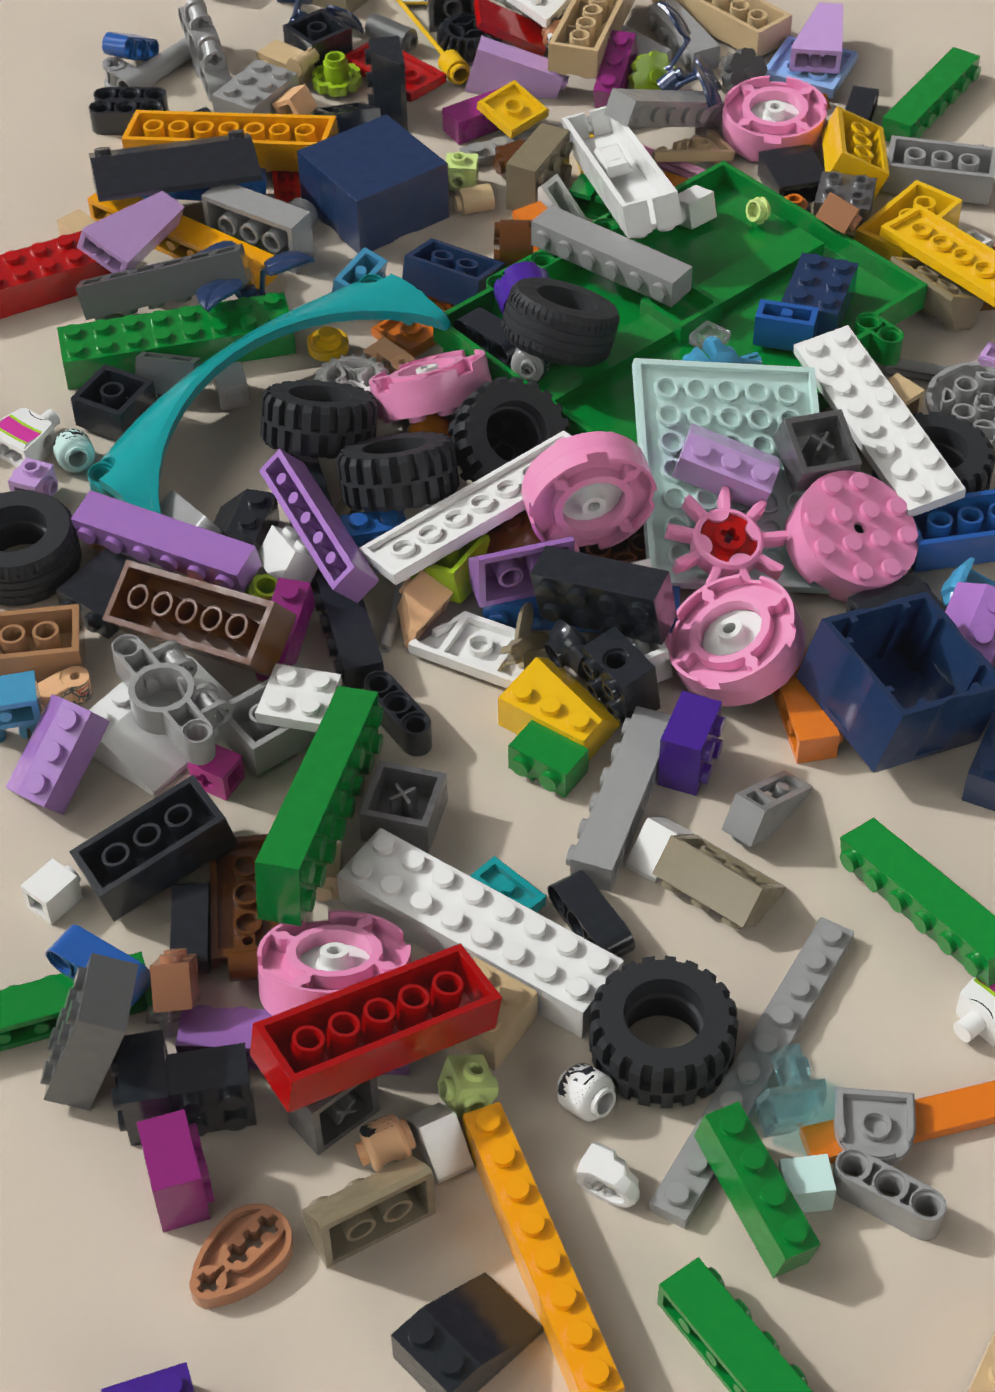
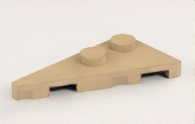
(696, 150)

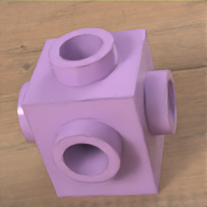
(34, 476)

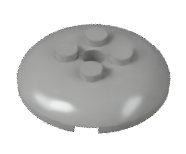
(967, 393)

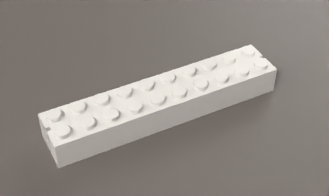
(636, 199)

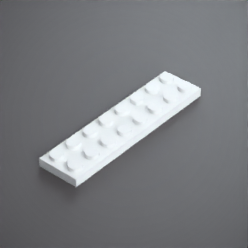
(880, 421)
(453, 520)

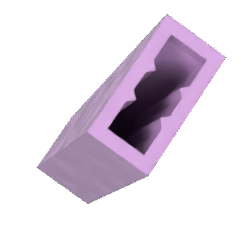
(820, 41)
(501, 63)
(132, 233)

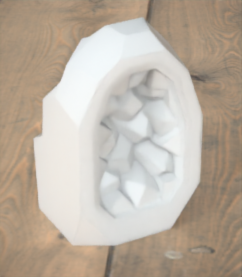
(607, 1176)

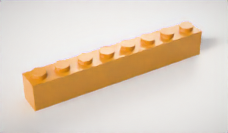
(187, 237)
(539, 1253)

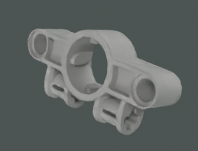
(204, 46)
(187, 721)

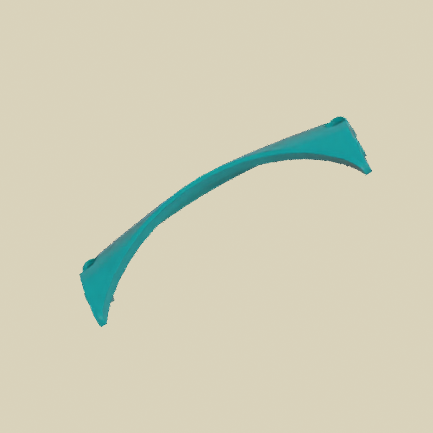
(136, 460)

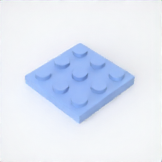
(825, 82)

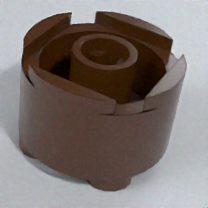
(513, 240)

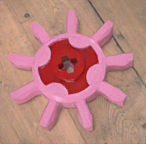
(725, 540)

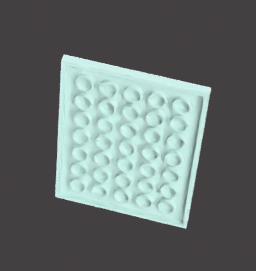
(733, 401)

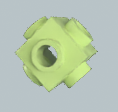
(462, 170)
(467, 1083)

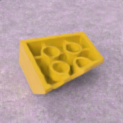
(557, 702)

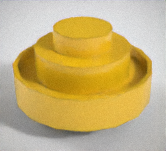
(327, 343)

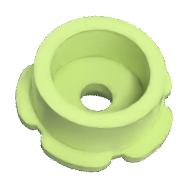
(758, 210)

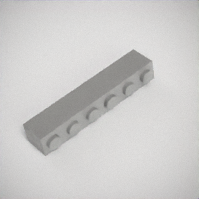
(662, 108)
(611, 255)
(621, 800)

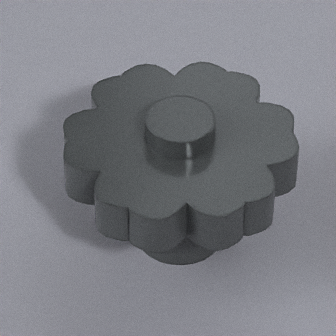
(742, 66)

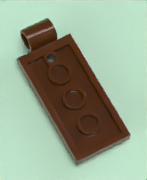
(235, 909)

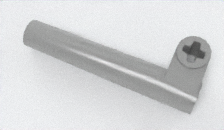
(123, 74)

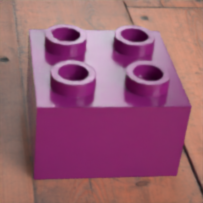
(176, 1170)

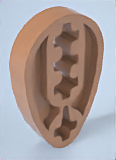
(229, 1237)

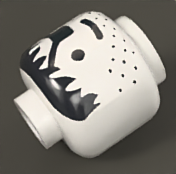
(586, 1092)

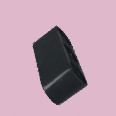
(133, 93)
(863, 101)
(114, 116)
(487, 333)
(401, 714)
(590, 914)
(192, 921)

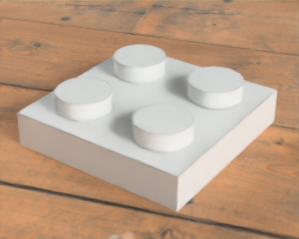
(297, 697)

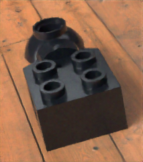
(611, 667)

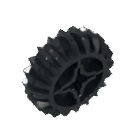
(461, 35)

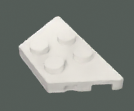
(541, 10)
(472, 647)

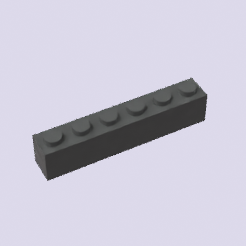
(160, 282)

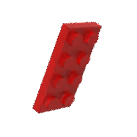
(419, 76)

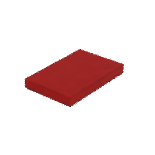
(509, 26)

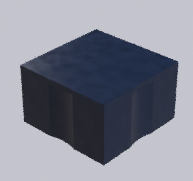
(374, 183)
(899, 681)

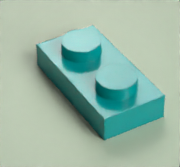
(509, 883)

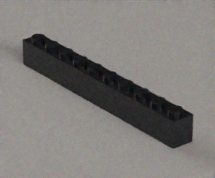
(347, 622)

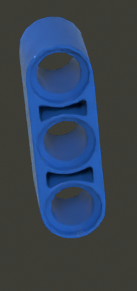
(129, 46)
(74, 950)

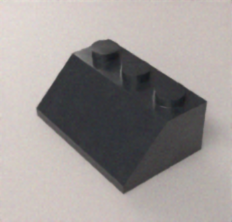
(387, 78)
(248, 516)

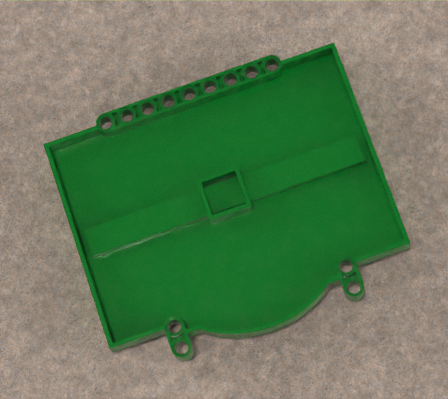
(731, 271)

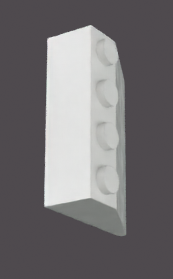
(136, 755)

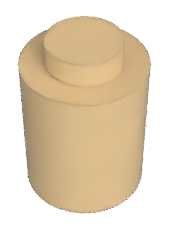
(474, 199)

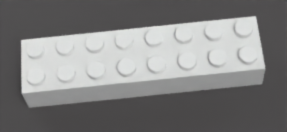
(447, 907)

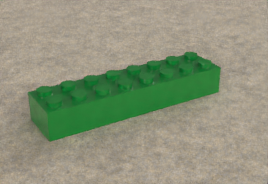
(177, 331)
(317, 807)

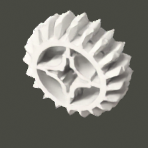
(351, 370)

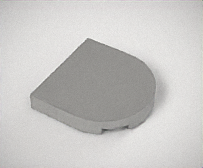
(875, 1122)

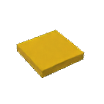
(512, 109)

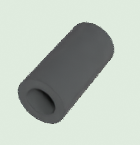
(384, 27)

